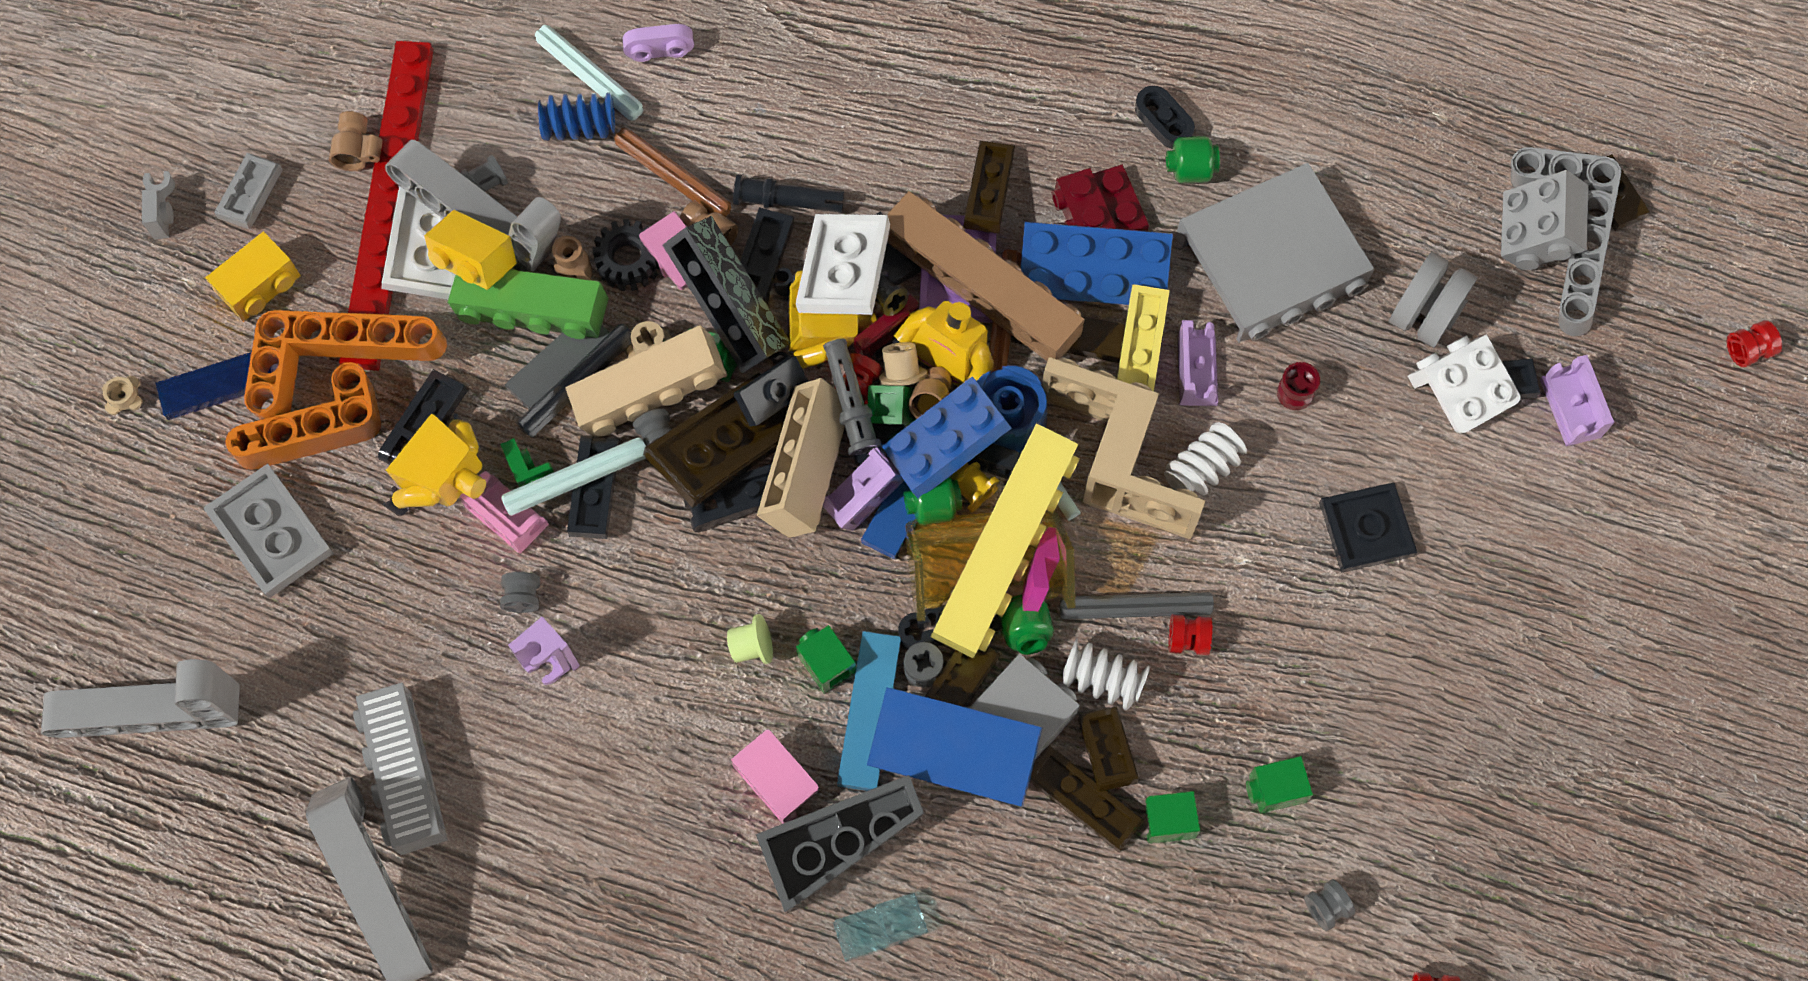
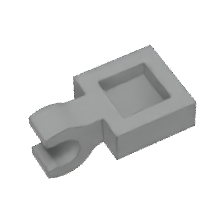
(157, 212)

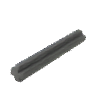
(1138, 605)

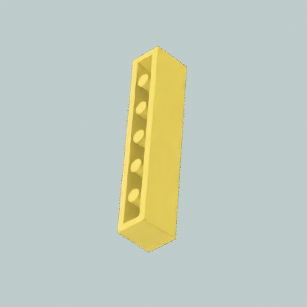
(1004, 541)

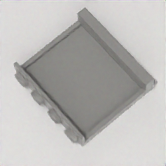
(1277, 252)

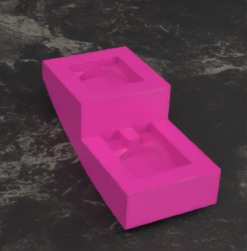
(1040, 571)

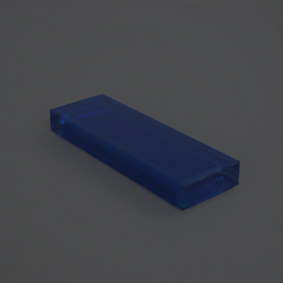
(204, 386)

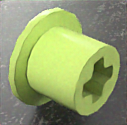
(751, 641)

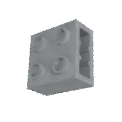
(1544, 220)

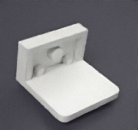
(1468, 382)

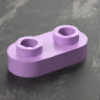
(658, 41)

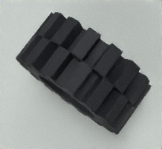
(623, 274)

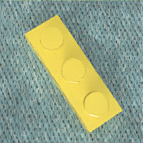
(1143, 335)

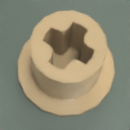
(646, 336)
(901, 365)

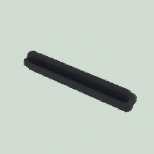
(592, 363)

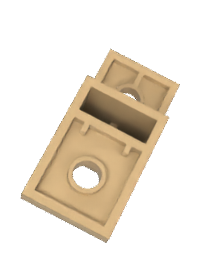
(1129, 414)

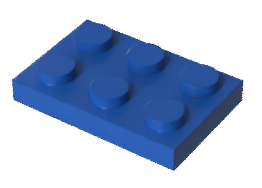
(946, 437)

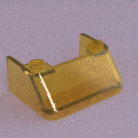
(942, 550)

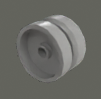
(1435, 301)

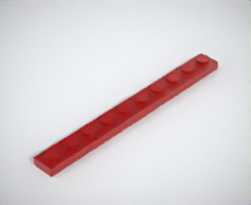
(399, 125)

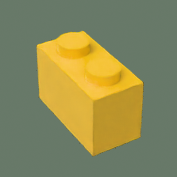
(470, 249)
(253, 276)

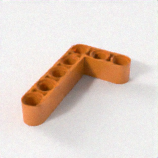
(330, 342)

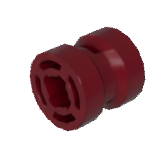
(1302, 378)

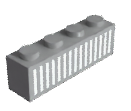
(400, 769)

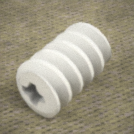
(1206, 458)
(1104, 675)

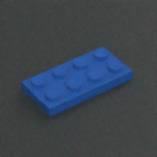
(1095, 261)

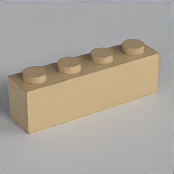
(646, 381)
(803, 460)

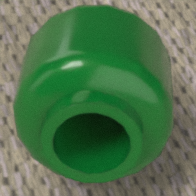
(1193, 159)
(936, 505)
(1026, 630)

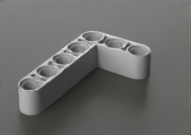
(446, 190)
(1601, 197)
(198, 700)
(337, 825)

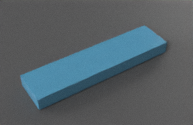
(874, 673)

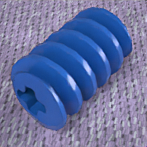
(576, 117)

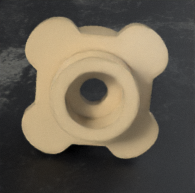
(115, 387)

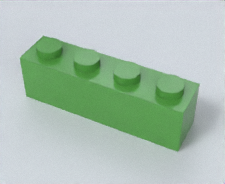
(534, 303)

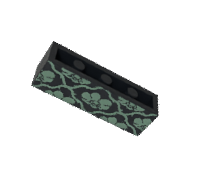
(726, 293)

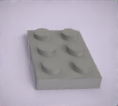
(268, 531)

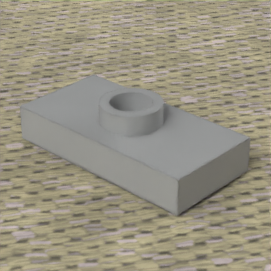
(248, 191)

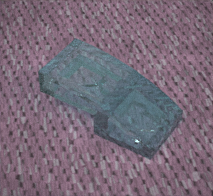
(880, 927)

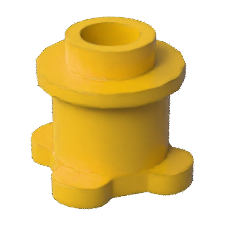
(975, 485)

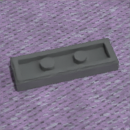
(550, 367)

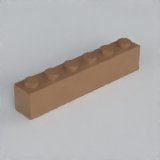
(983, 278)

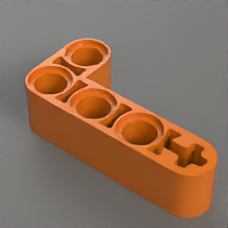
(249, 441)

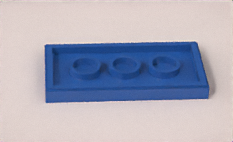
(954, 746)

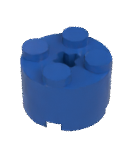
(1020, 401)

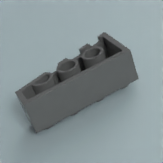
(827, 842)

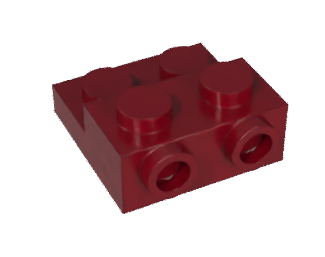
(1099, 200)

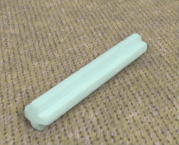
(588, 72)
(574, 476)

